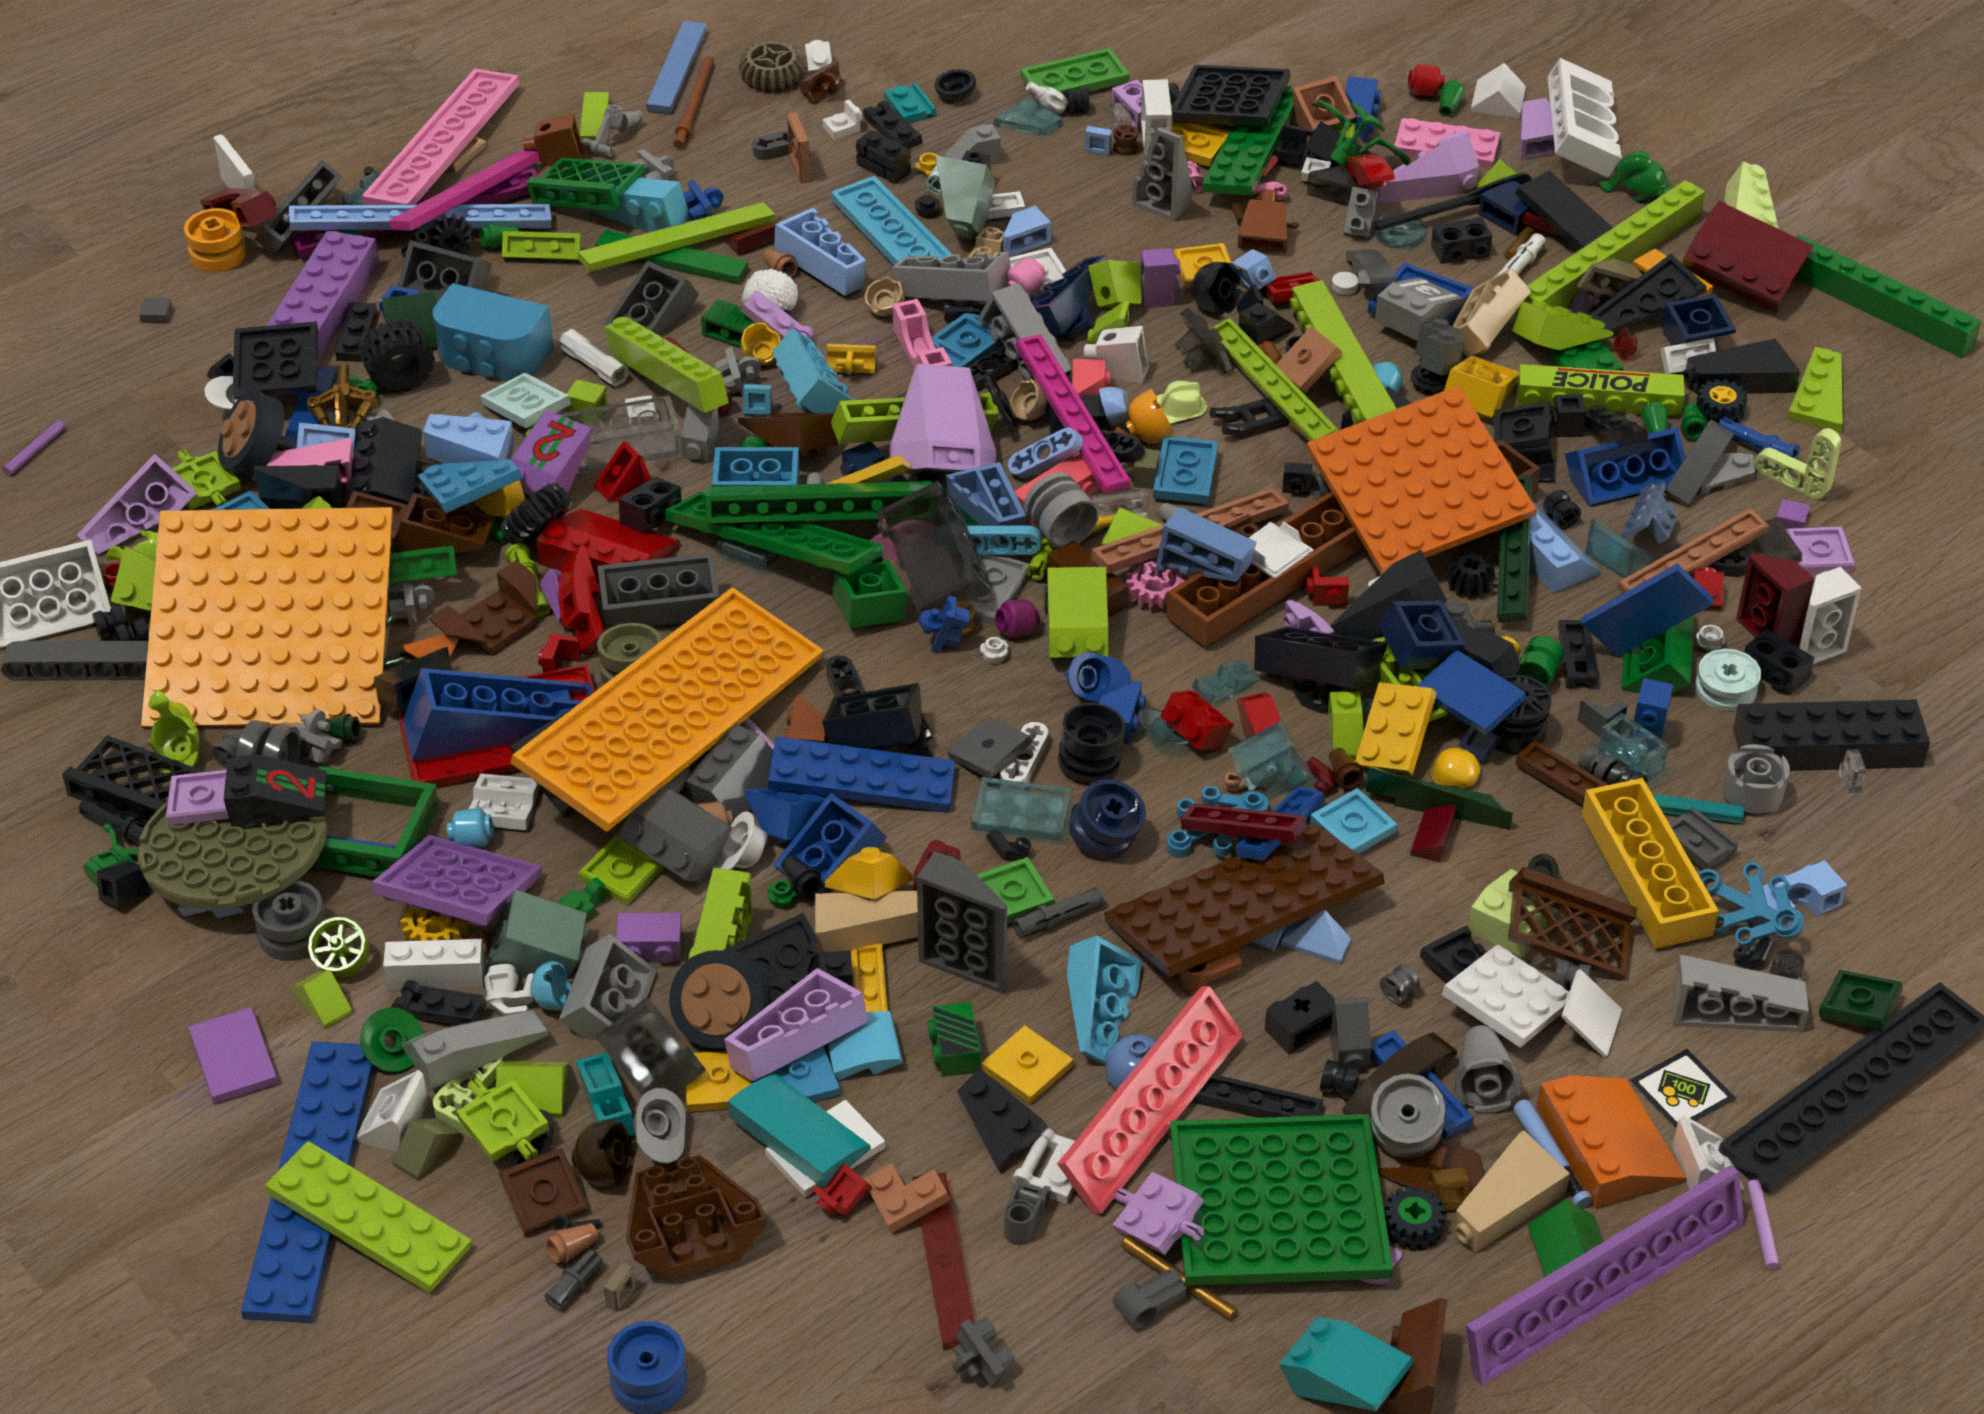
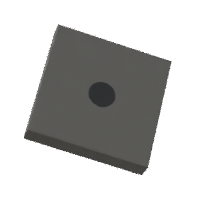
(989, 747)

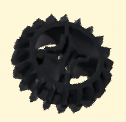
(535, 513)

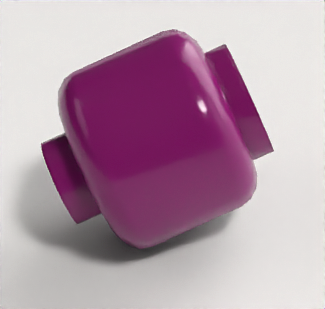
(1017, 618)

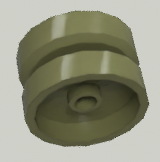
(622, 646)

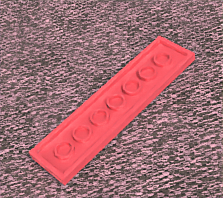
(1149, 1099)

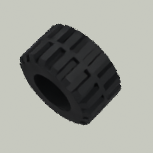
(390, 341)

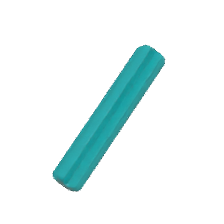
(1710, 809)

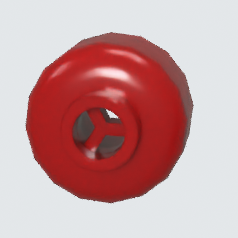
(1425, 80)

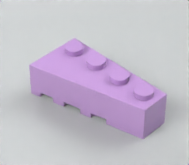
(796, 1024)

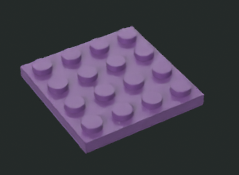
(455, 880)

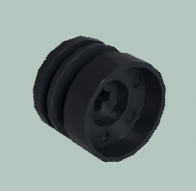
(1528, 720)
(1091, 742)

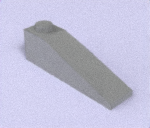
(461, 1048)

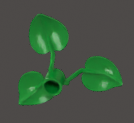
(1347, 147)

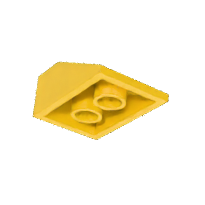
(1483, 384)

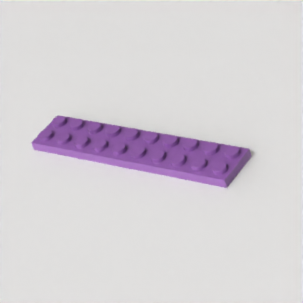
(1604, 1275)

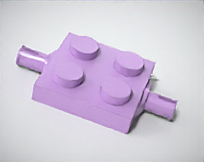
(1158, 1213)

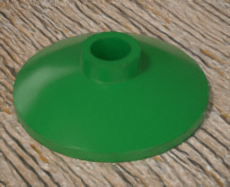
(389, 1023)

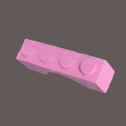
(914, 335)

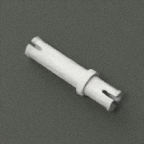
(1525, 254)

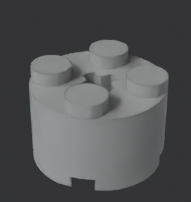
(1756, 779)

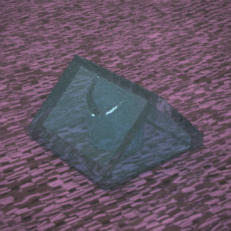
(1615, 552)

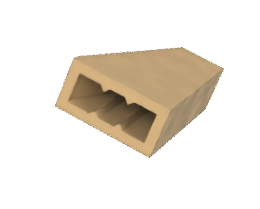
(855, 921)
(1510, 1192)

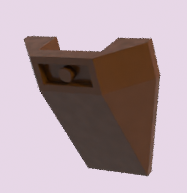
(690, 1218)

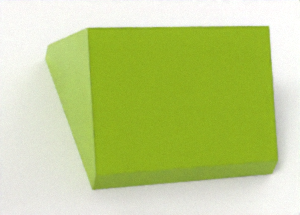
(541, 1082)

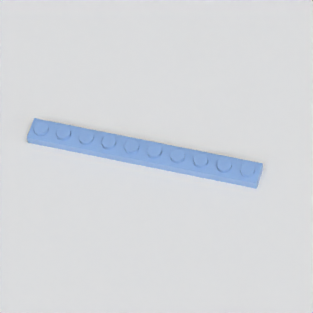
(378, 216)

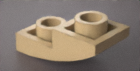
(989, 241)

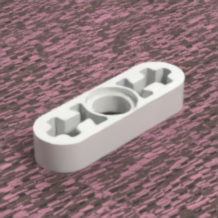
(1027, 767)

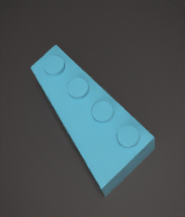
(650, 205)
(808, 374)

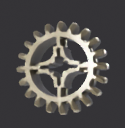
(771, 65)

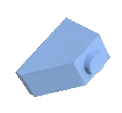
(1026, 231)

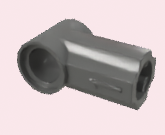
(1142, 1302)

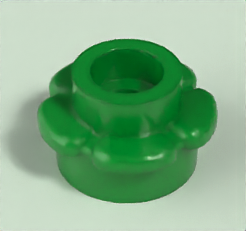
(781, 894)

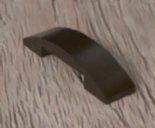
(1415, 1058)

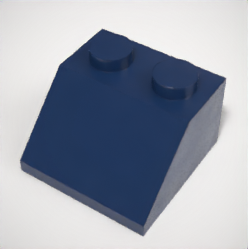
(1696, 319)
(1420, 633)

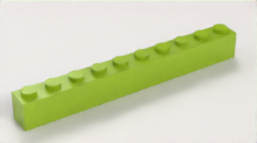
(1623, 242)
(1351, 371)

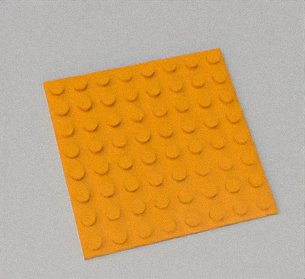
(269, 614)

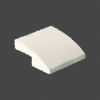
(506, 799)

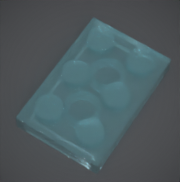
(1021, 808)

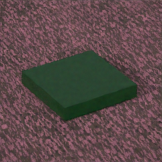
(1861, 999)

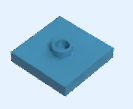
(811, 1075)

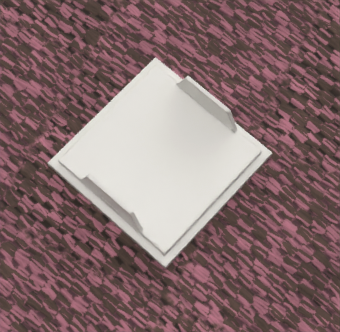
(1278, 549)

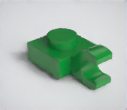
(587, 899)

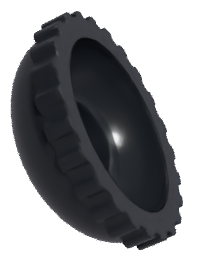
(955, 84)

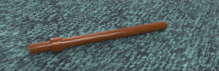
(684, 127)

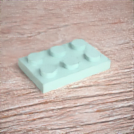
(525, 399)

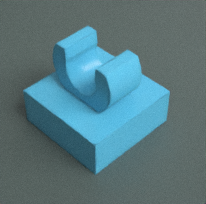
(757, 399)

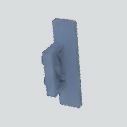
(1652, 512)

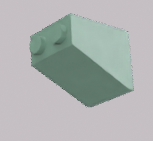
(966, 194)
(537, 932)

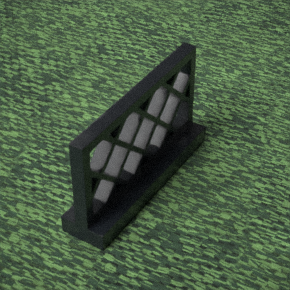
(122, 796)

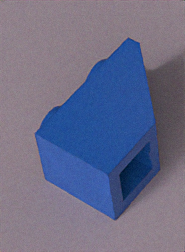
(1127, 703)

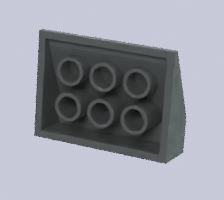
(961, 923)

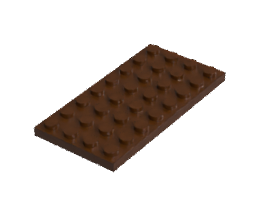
(1242, 900)

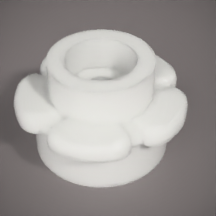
(1710, 637)
(994, 650)

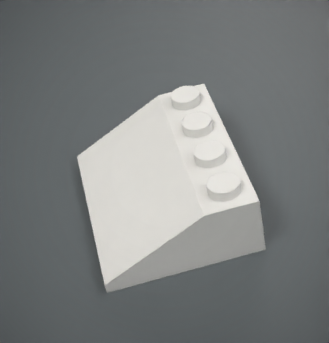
(50, 593)

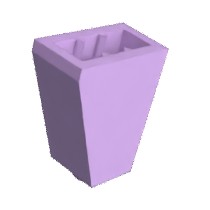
(1536, 130)

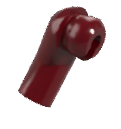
(1323, 773)

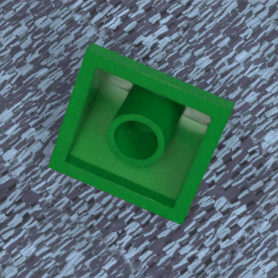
(1563, 1235)

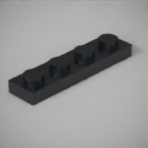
(1614, 426)

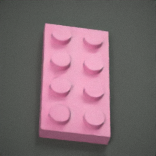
(1421, 136)

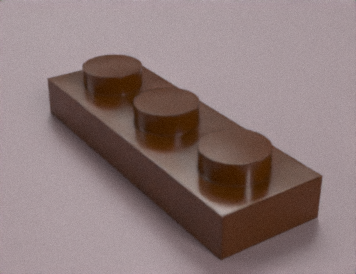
(1557, 771)

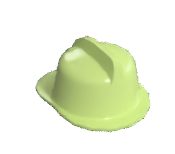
(1182, 401)

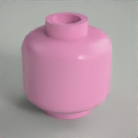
(1029, 275)

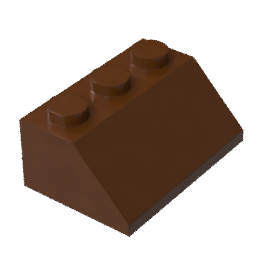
(1421, 1339)

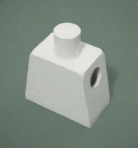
(1123, 353)

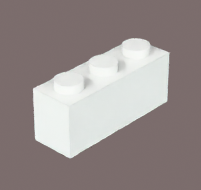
(435, 963)

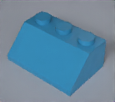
(756, 466)

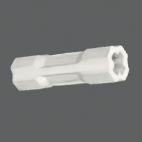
(606, 366)

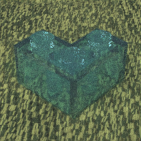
(1269, 756)

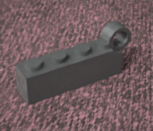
(310, 192)

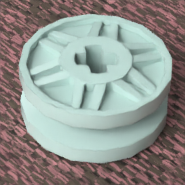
(1727, 679)

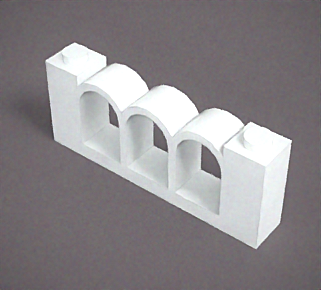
(1583, 118)

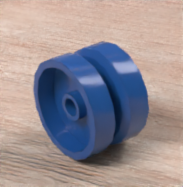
(647, 1367)

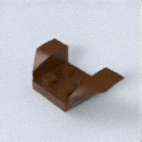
(500, 616)

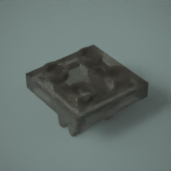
(1202, 344)

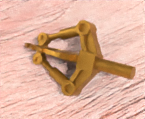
(342, 396)

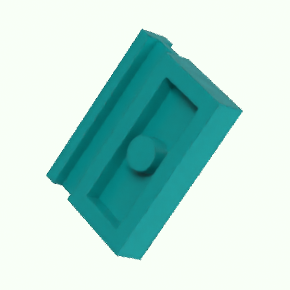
(910, 103)

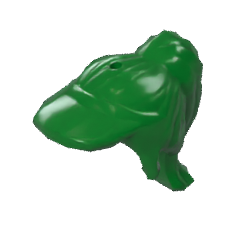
(1639, 175)

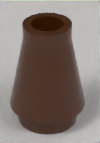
(1345, 769)

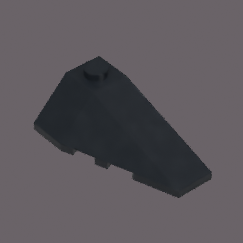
(1403, 581)

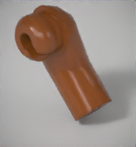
(1271, 351)

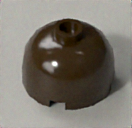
(603, 1152)

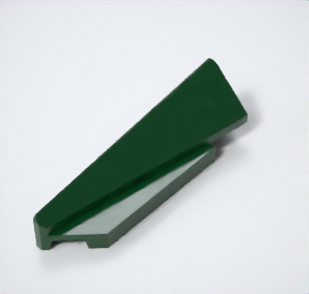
(1421, 795)

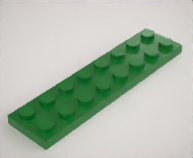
(1248, 152)
(790, 538)

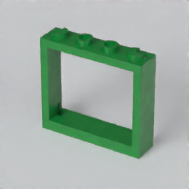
(373, 859)

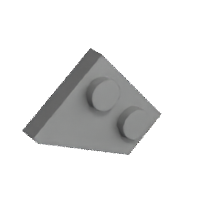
(1730, 470)

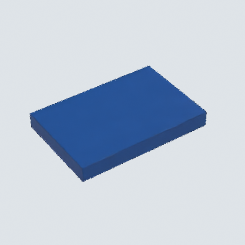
(1473, 692)

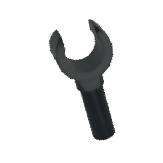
(562, 1222)

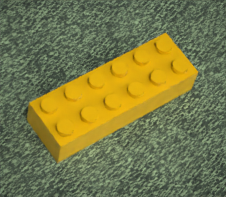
(1649, 863)

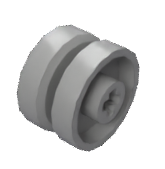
(1425, 1112)

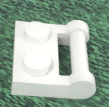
(1052, 1176)

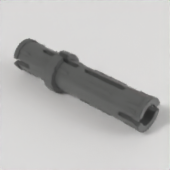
(1047, 916)

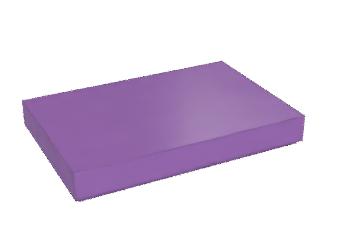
(232, 1055)

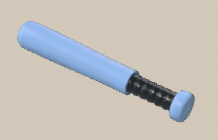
(1539, 1132)

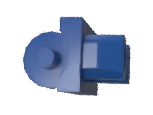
(700, 203)
(941, 624)

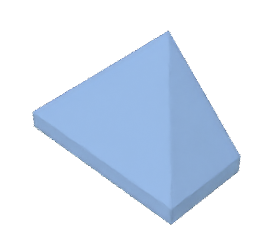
(1318, 936)

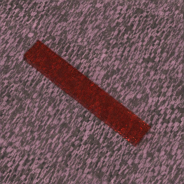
(946, 1269)

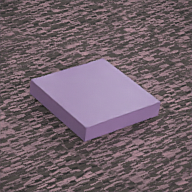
(1822, 549)
(196, 798)

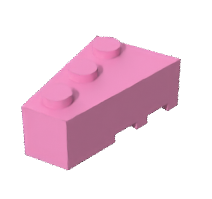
(329, 453)

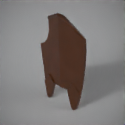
(1418, 1170)

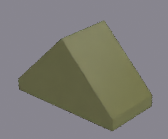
(424, 1146)

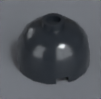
(1216, 287)

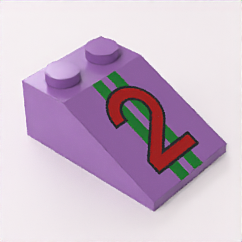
(551, 452)

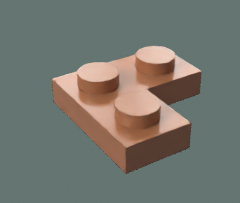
(905, 1203)

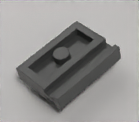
(1702, 839)

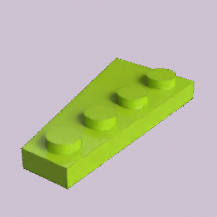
(1820, 392)

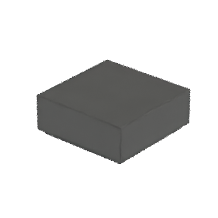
(155, 310)

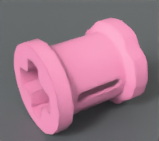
(1195, 177)

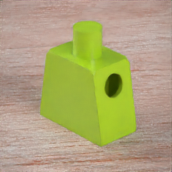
(1116, 283)

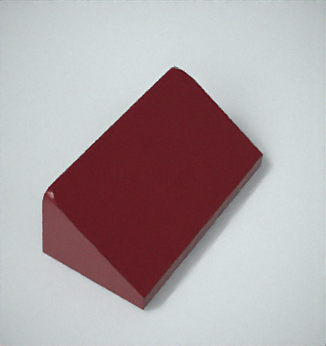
(752, 238)
(1434, 832)

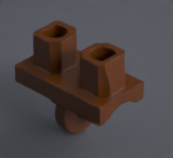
(822, 82)

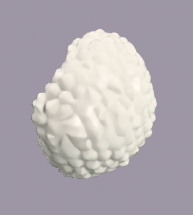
(773, 285)

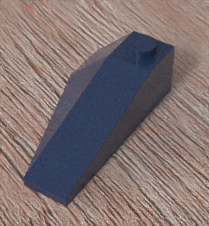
(1066, 297)

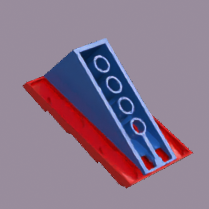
(469, 720)

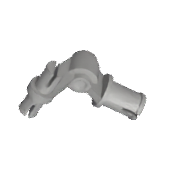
(613, 119)

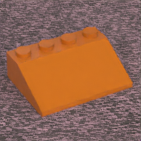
(1607, 1138)

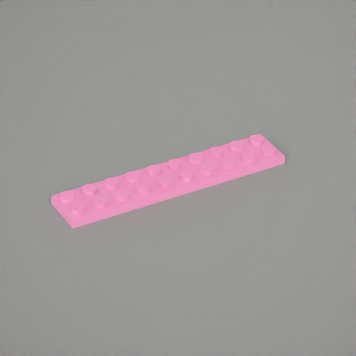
(441, 139)

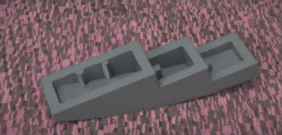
(1371, 266)

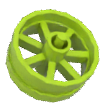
(339, 947)

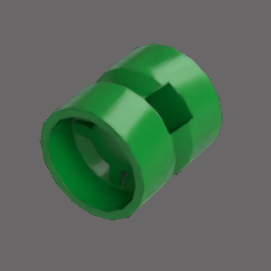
(1541, 659)

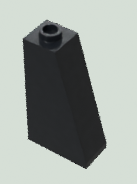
(1754, 366)

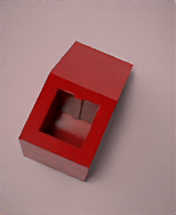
(1257, 713)

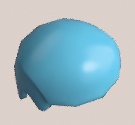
(550, 986)

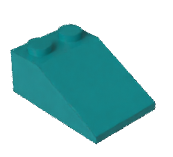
(1343, 1365)

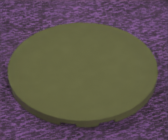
(226, 865)

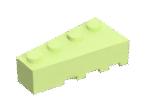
(1750, 193)

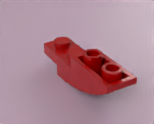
(1370, 170)
(576, 600)

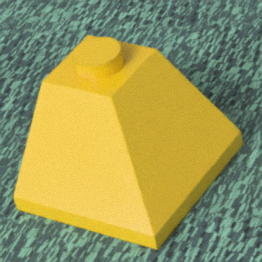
(869, 874)

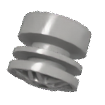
(1061, 509)

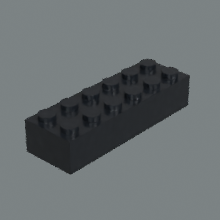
(1821, 732)

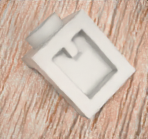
(844, 123)

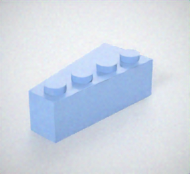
(821, 251)

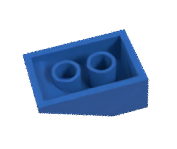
(832, 837)

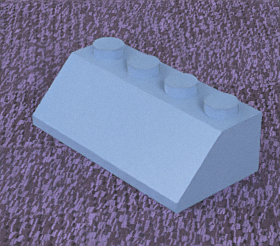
(1555, 556)

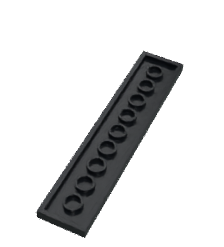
(1852, 1087)

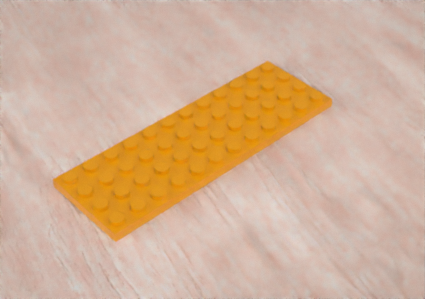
(666, 709)

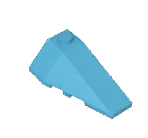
(1100, 988)

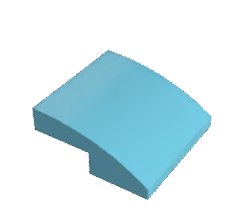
(868, 1046)

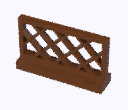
(1573, 903)

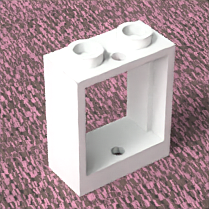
(1155, 109)

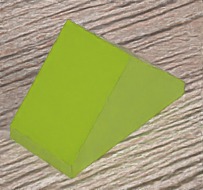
(323, 998)

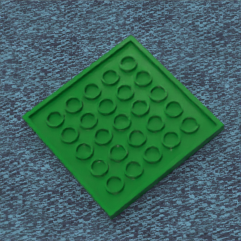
(1282, 1199)

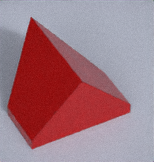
(622, 473)

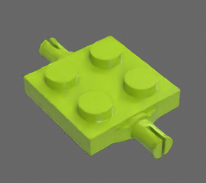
(206, 478)
(502, 1120)

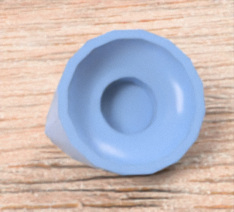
(1114, 404)

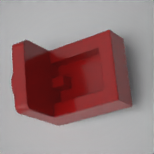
(1712, 582)
(1327, 590)
(559, 649)
(842, 1191)

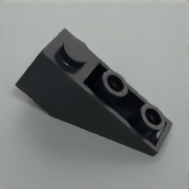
(397, 685)

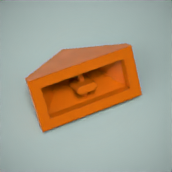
(429, 645)

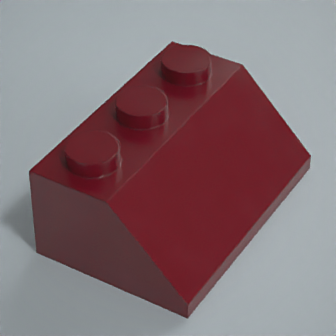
(1775, 597)

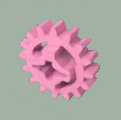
(1153, 583)

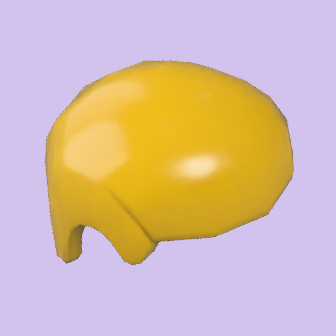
(759, 342)
(1456, 768)

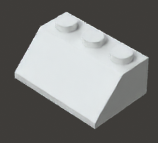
(1830, 614)

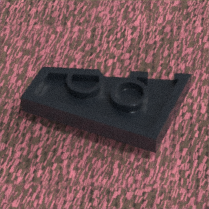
(999, 1118)

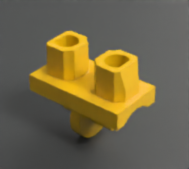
(851, 358)

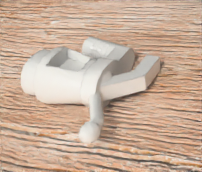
(501, 990)

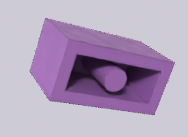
(1159, 277)
(652, 935)

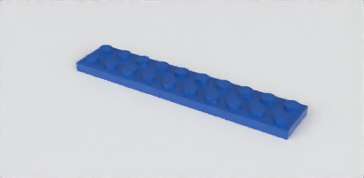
(291, 1247)

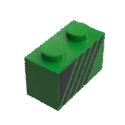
(955, 1039)

